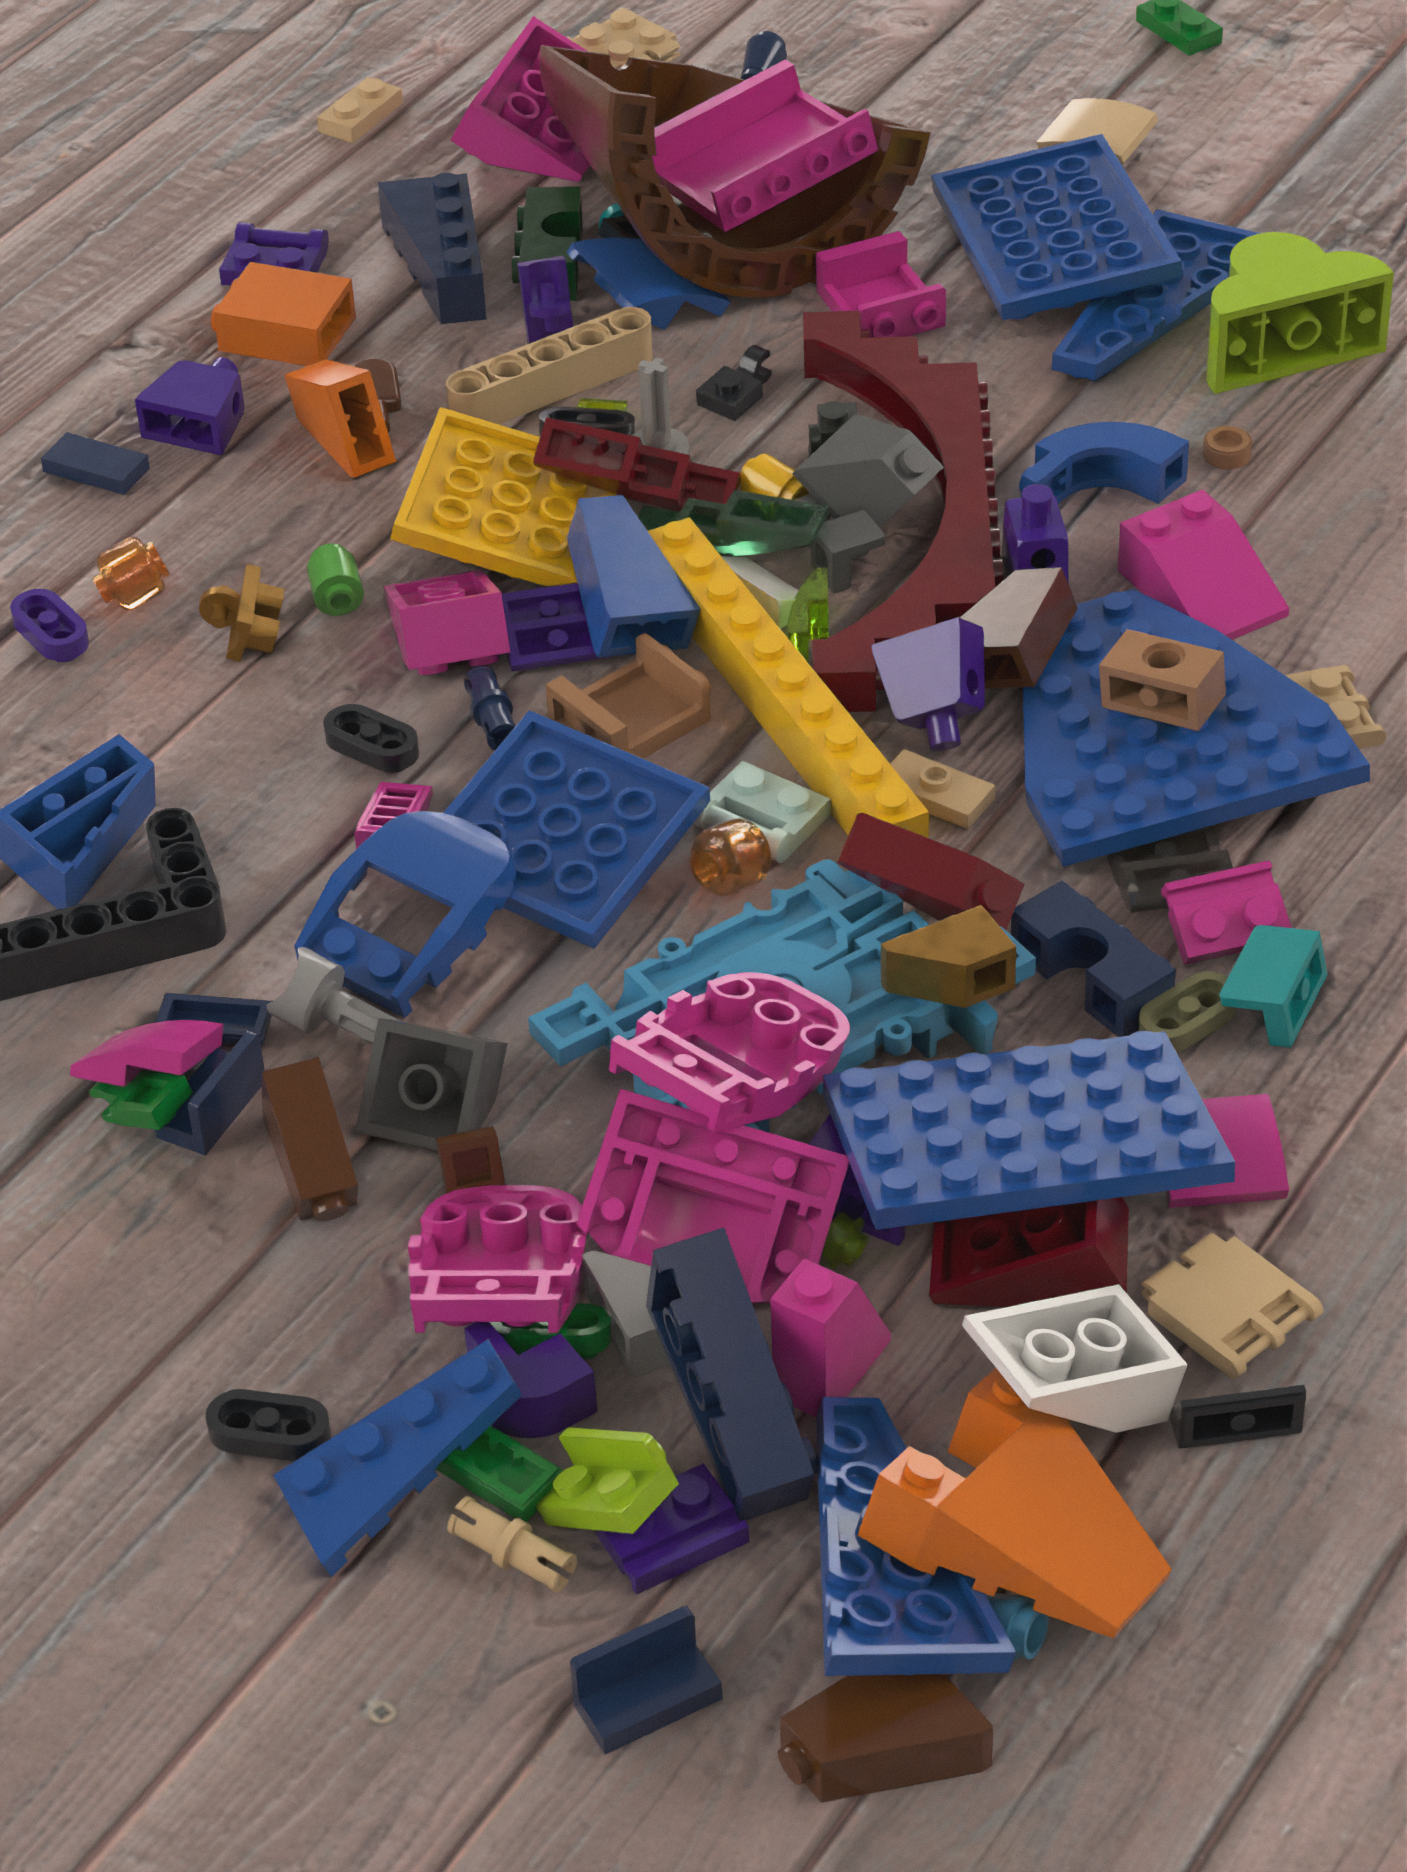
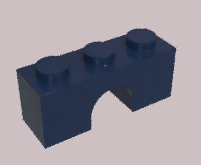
(1071, 932)

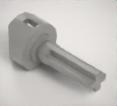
(656, 411)
(318, 997)

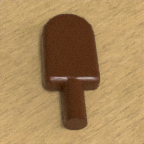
(386, 385)

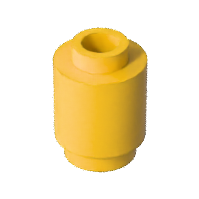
(771, 478)

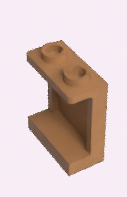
(638, 704)

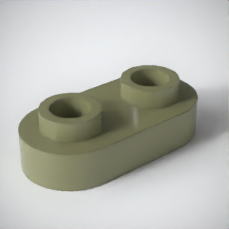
(1188, 1010)

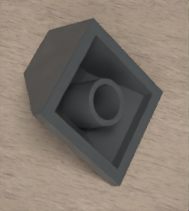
(868, 469)
(428, 1083)

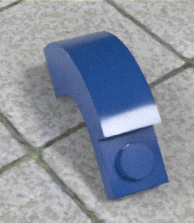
(1110, 456)

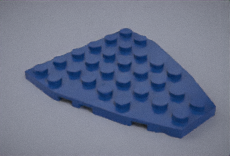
(1127, 780)

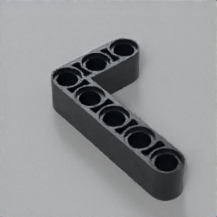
(123, 929)

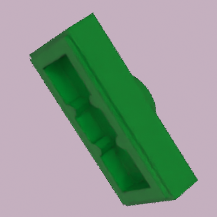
(502, 1473)

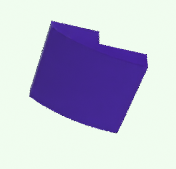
(546, 627)

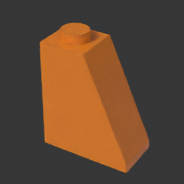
(342, 414)

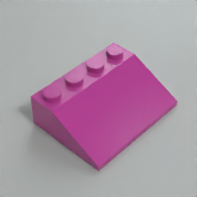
(512, 119)

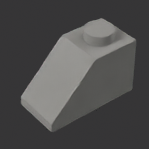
(622, 1291)

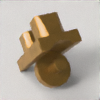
(249, 613)

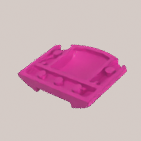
(676, 1179)

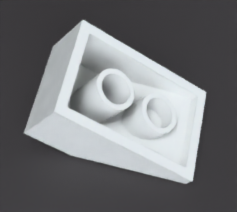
(1083, 1358)

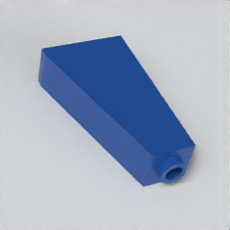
(626, 580)

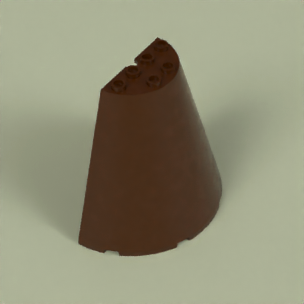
(613, 124)

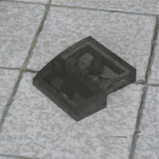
(1146, 868)

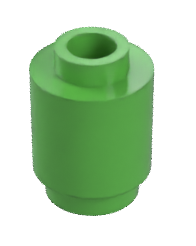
(334, 580)

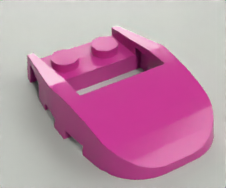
(750, 1022)
(497, 1257)

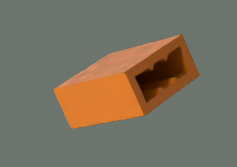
(284, 314)

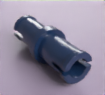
(490, 705)

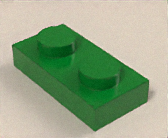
(1179, 25)

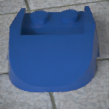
(437, 858)

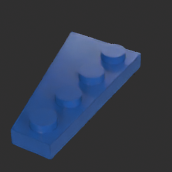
(373, 1464)

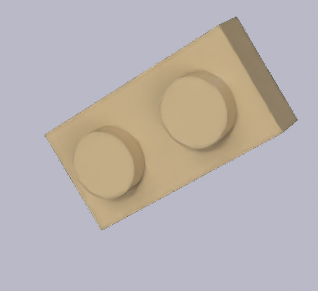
(360, 109)

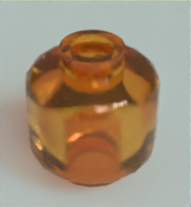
(130, 573)
(730, 857)

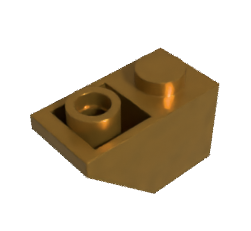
(951, 960)

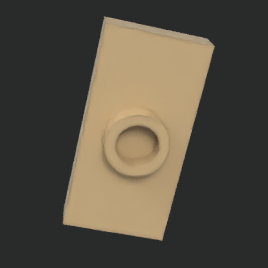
(945, 790)

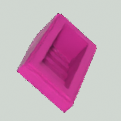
(389, 802)

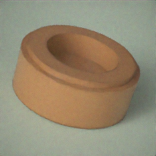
(1227, 447)

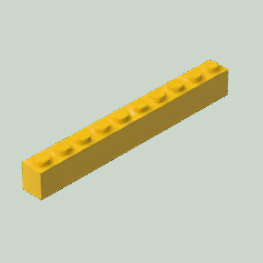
(785, 690)

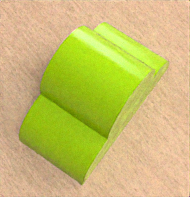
(1294, 310)

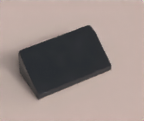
(1238, 1416)

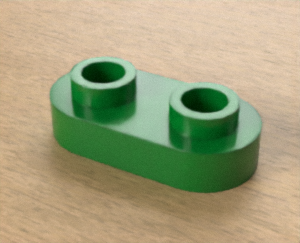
(585, 1330)

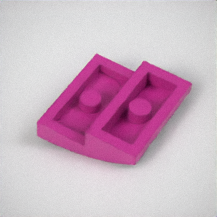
(154, 1046)
(1254, 1141)

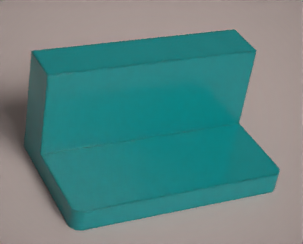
(1279, 975)

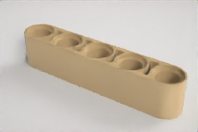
(553, 367)

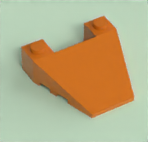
(1025, 1520)

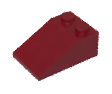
(1030, 1254)

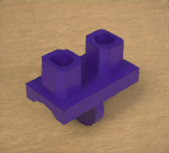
(545, 297)

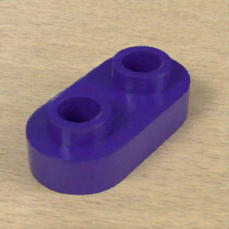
(49, 625)

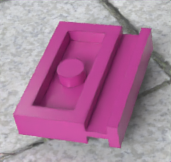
(1220, 909)

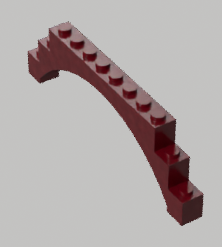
(952, 420)

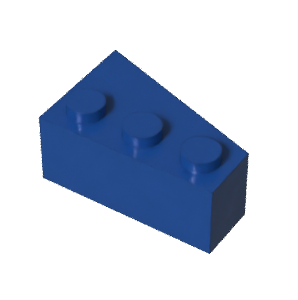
(78, 821)

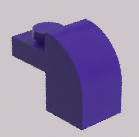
(553, 1381)

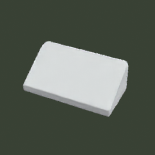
(769, 590)

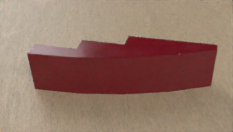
(628, 467)

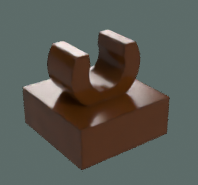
(470, 1159)

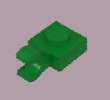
(146, 1101)

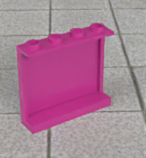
(756, 147)

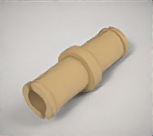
(512, 1544)

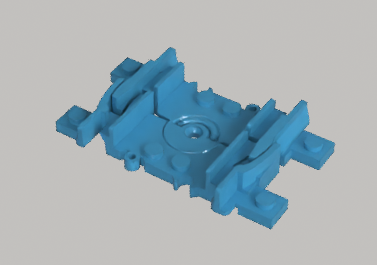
(815, 935)

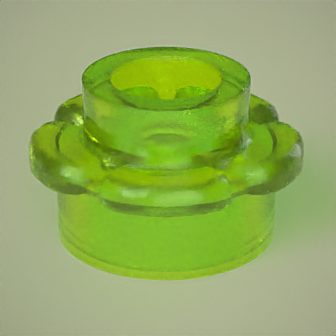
(844, 1241)

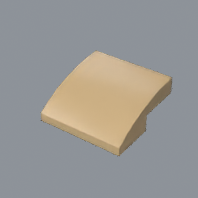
(1119, 122)

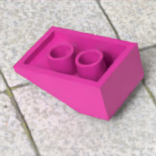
(1200, 565)
(448, 621)

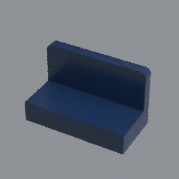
(219, 1094)
(643, 1680)

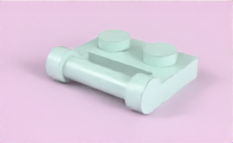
(775, 805)

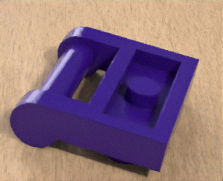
(246, 250)

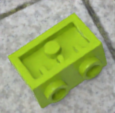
(612, 1484)

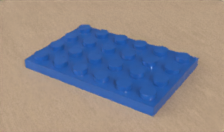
(1055, 227)
(1025, 1129)

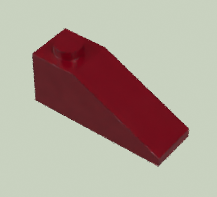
(927, 872)

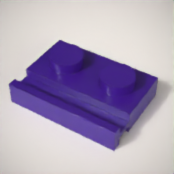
(681, 1533)

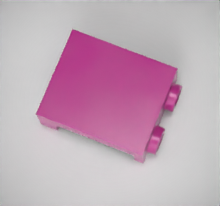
(880, 285)

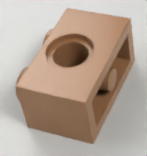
(1162, 679)

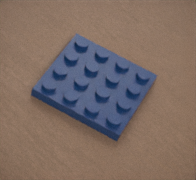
(578, 823)

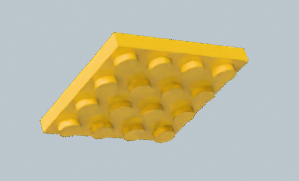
(488, 502)

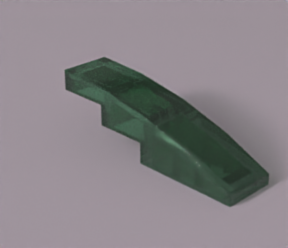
(747, 522)

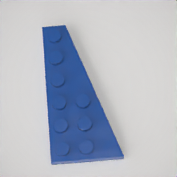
(1123, 325)
(875, 1607)

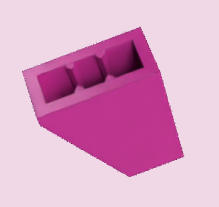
(823, 1335)

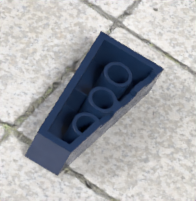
(438, 238)
(729, 1375)

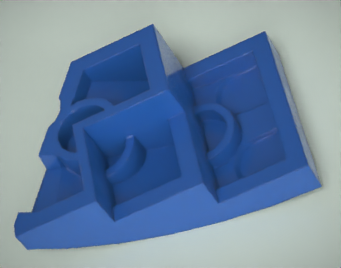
(641, 280)

